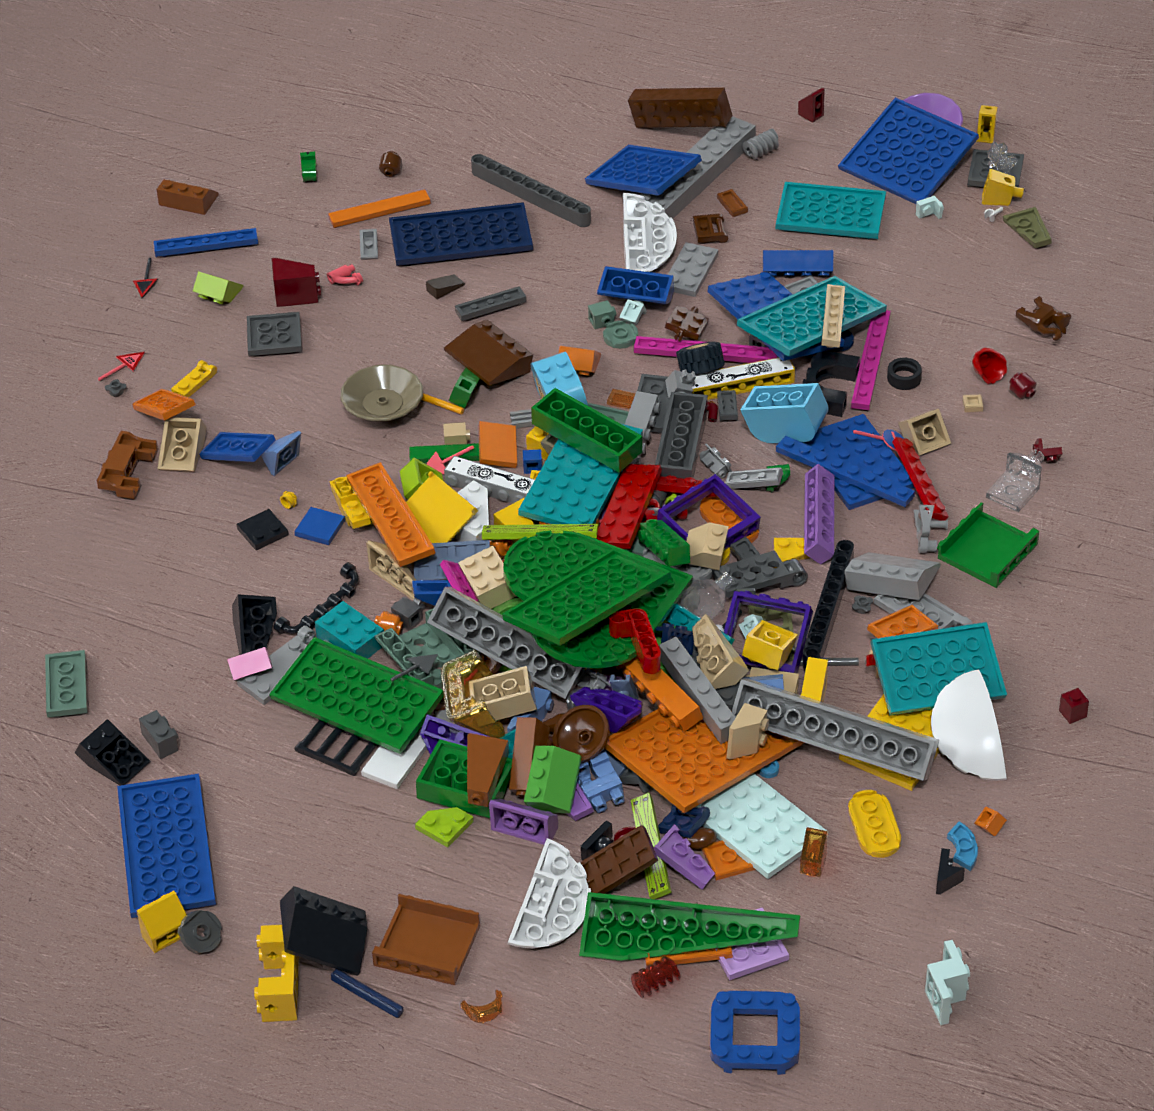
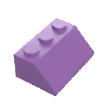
(522, 821)

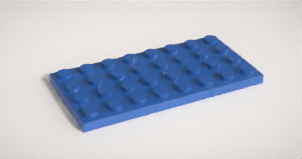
(753, 293)
(166, 842)

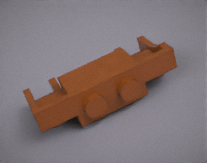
(121, 462)

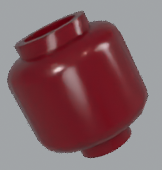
(1022, 385)

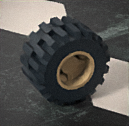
(701, 357)

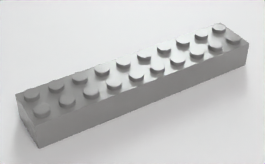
(718, 151)
(840, 730)

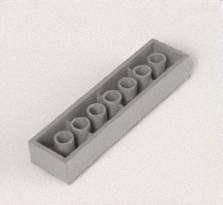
(501, 641)

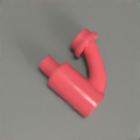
(341, 275)

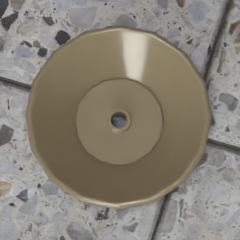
(381, 392)

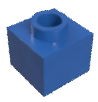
(532, 460)

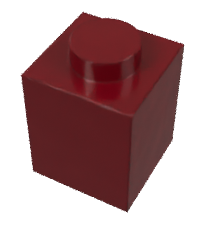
(1073, 705)

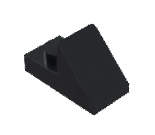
(948, 874)

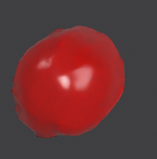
(989, 365)

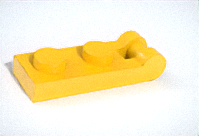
(195, 379)

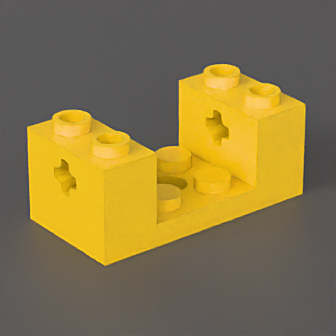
(276, 995)

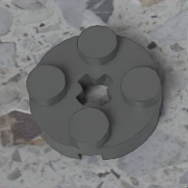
(188, 931)

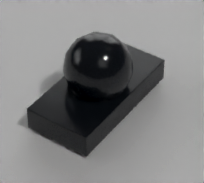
(597, 841)

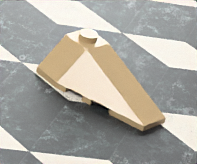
(385, 566)
(716, 655)

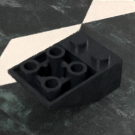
(111, 754)

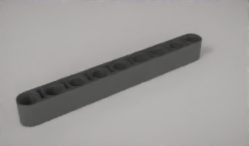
(531, 190)

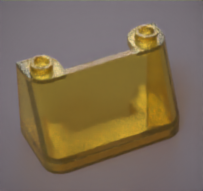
(459, 705)

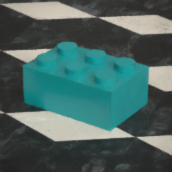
(349, 630)

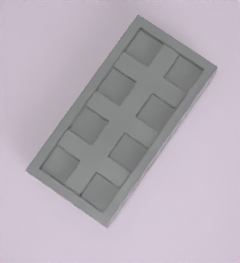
(692, 268)

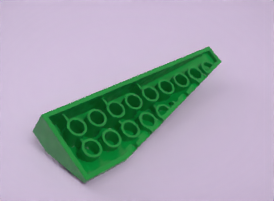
(634, 926)

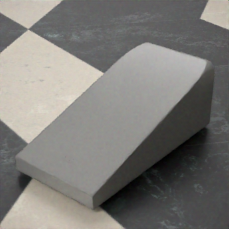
(368, 244)

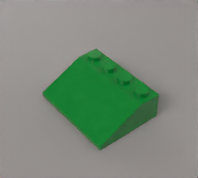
(445, 779)

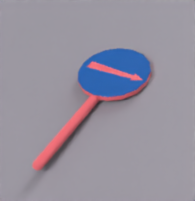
(888, 436)

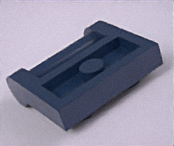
(687, 825)

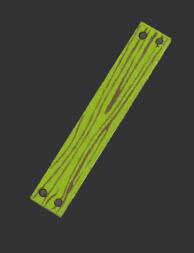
(515, 532)
(656, 874)

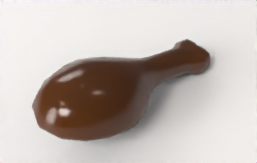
(702, 838)

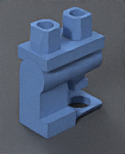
(606, 785)

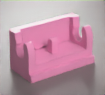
(250, 663)

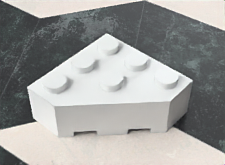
(478, 497)

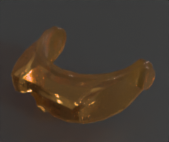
(483, 1013)

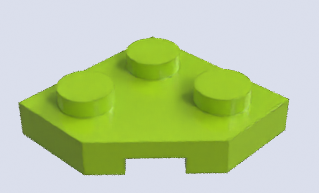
(444, 824)

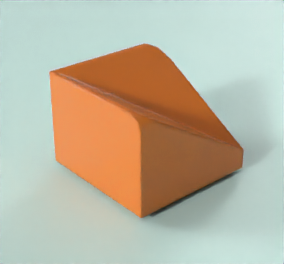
(990, 821)

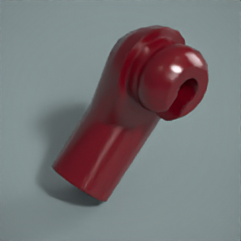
(713, 411)

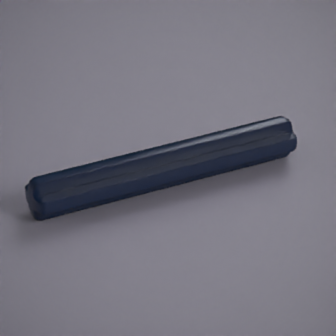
(367, 993)

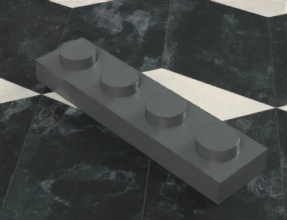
(490, 303)

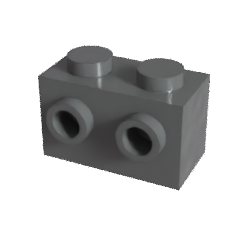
(159, 734)

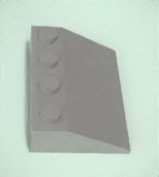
(890, 575)

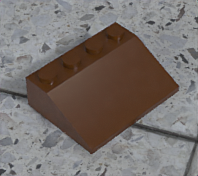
(490, 353)

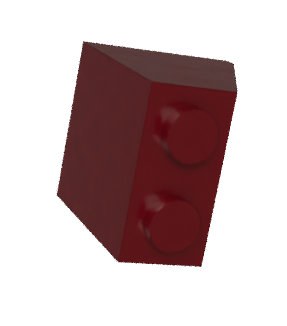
(295, 283)

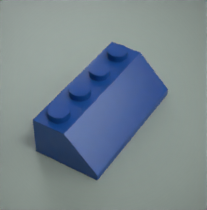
(798, 261)
(636, 285)

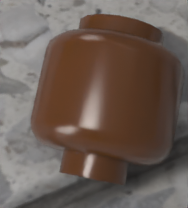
(390, 164)

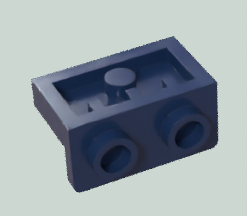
(681, 632)

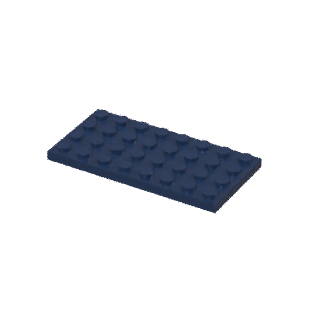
(460, 233)

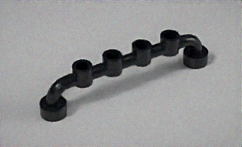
(347, 589)

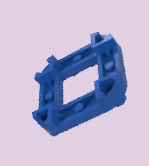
(755, 1056)

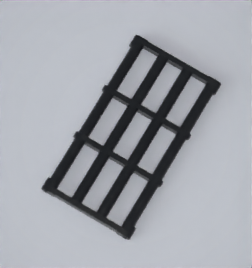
(336, 762)

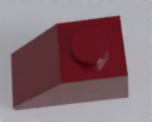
(812, 105)

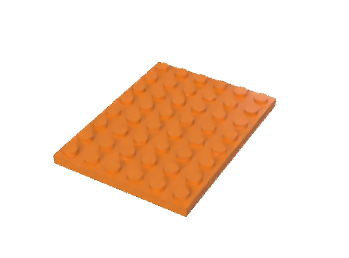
(690, 763)

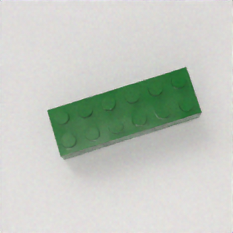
(587, 430)

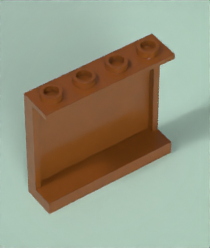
(427, 939)

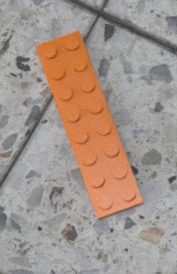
(390, 514)

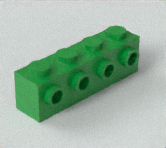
(664, 542)

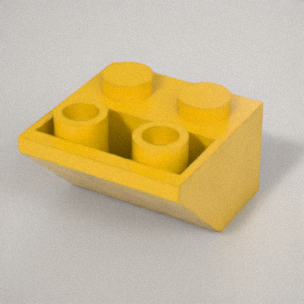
(161, 921)

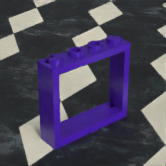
(713, 484)
(779, 604)

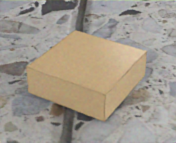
(973, 403)

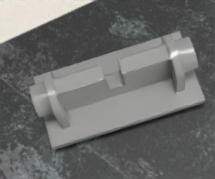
(712, 456)
(592, 679)

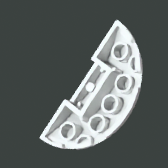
(647, 233)
(968, 727)
(554, 900)

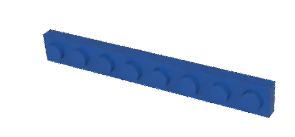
(846, 471)

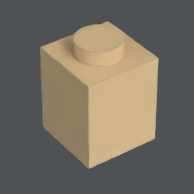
(456, 433)

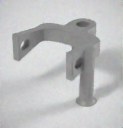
(923, 528)

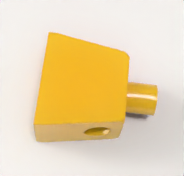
(987, 120)
(1000, 189)

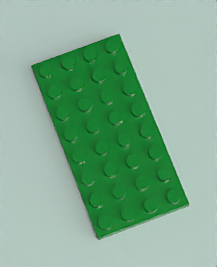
(586, 596)
(357, 695)

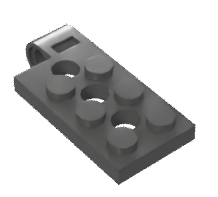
(786, 573)

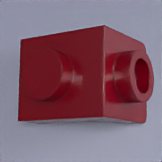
(1050, 454)

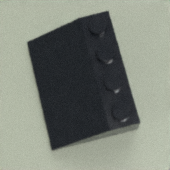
(323, 930)

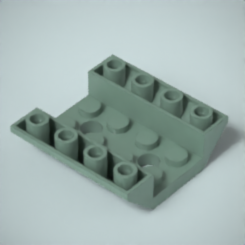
(433, 642)

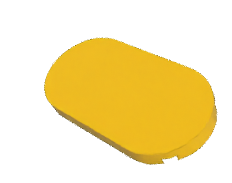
(874, 824)

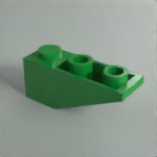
(464, 388)

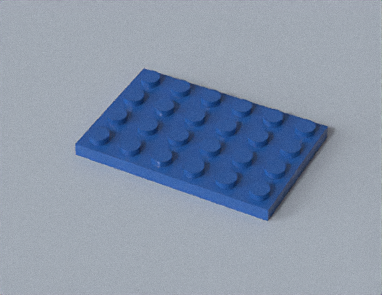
(643, 169)
(860, 451)

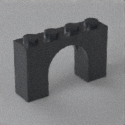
(833, 365)

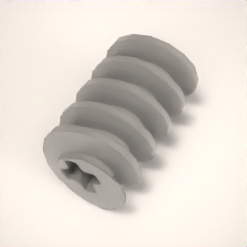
(761, 144)

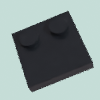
(262, 529)

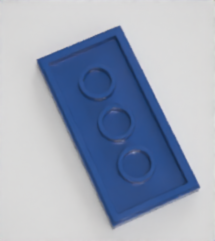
(237, 446)

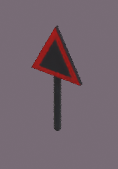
(145, 285)

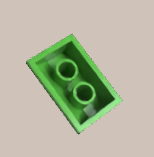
(552, 779)

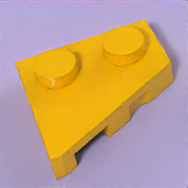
(790, 548)

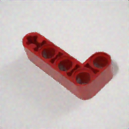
(635, 624)

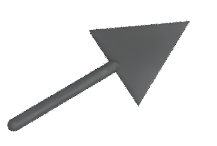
(422, 662)

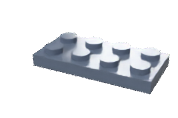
(430, 568)

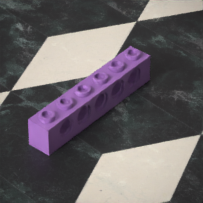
(819, 514)

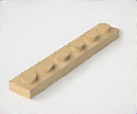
(833, 316)

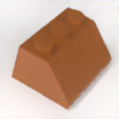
(185, 197)

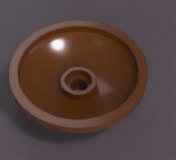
(577, 726)

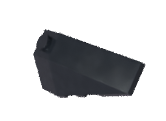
(253, 621)

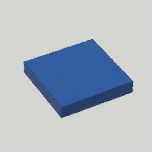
(319, 526)

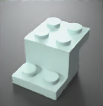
(947, 982)

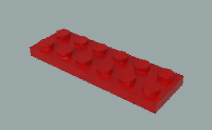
(628, 504)

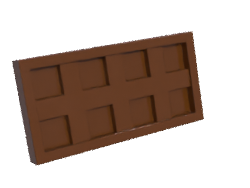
(619, 861)

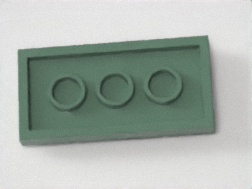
(66, 683)

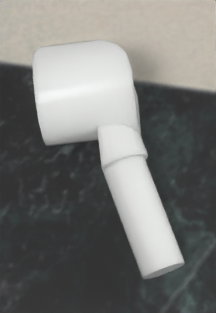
(991, 213)

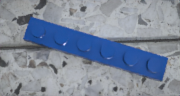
(205, 242)

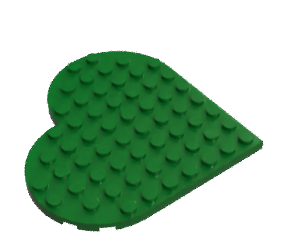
(548, 557)

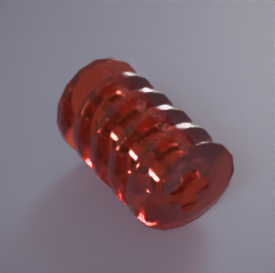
(654, 975)

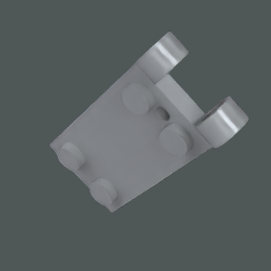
(927, 605)
(262, 683)

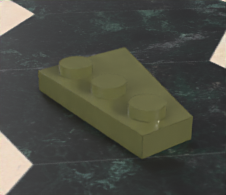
(1029, 226)

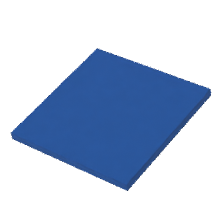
(908, 151)

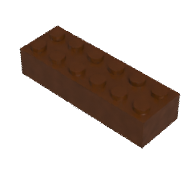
(680, 107)

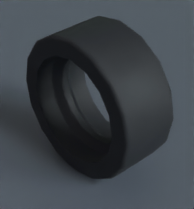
(904, 364)

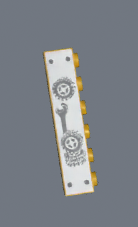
(744, 377)

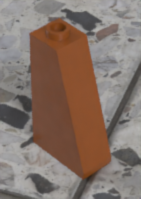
(528, 734)
(484, 766)

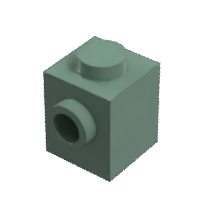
(601, 314)

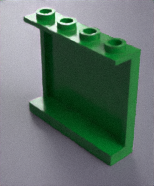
(986, 547)

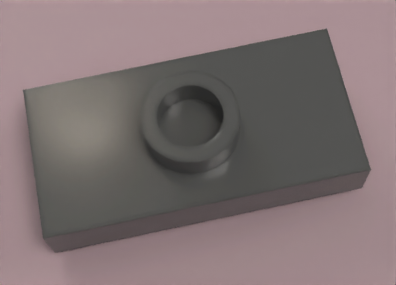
(727, 405)
(744, 549)

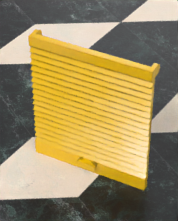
(440, 509)

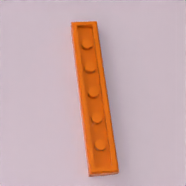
(379, 208)

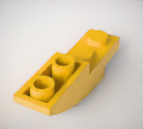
(349, 503)

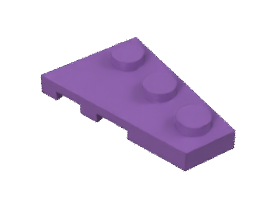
(680, 856)

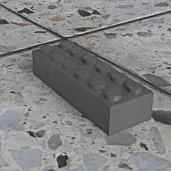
(682, 434)

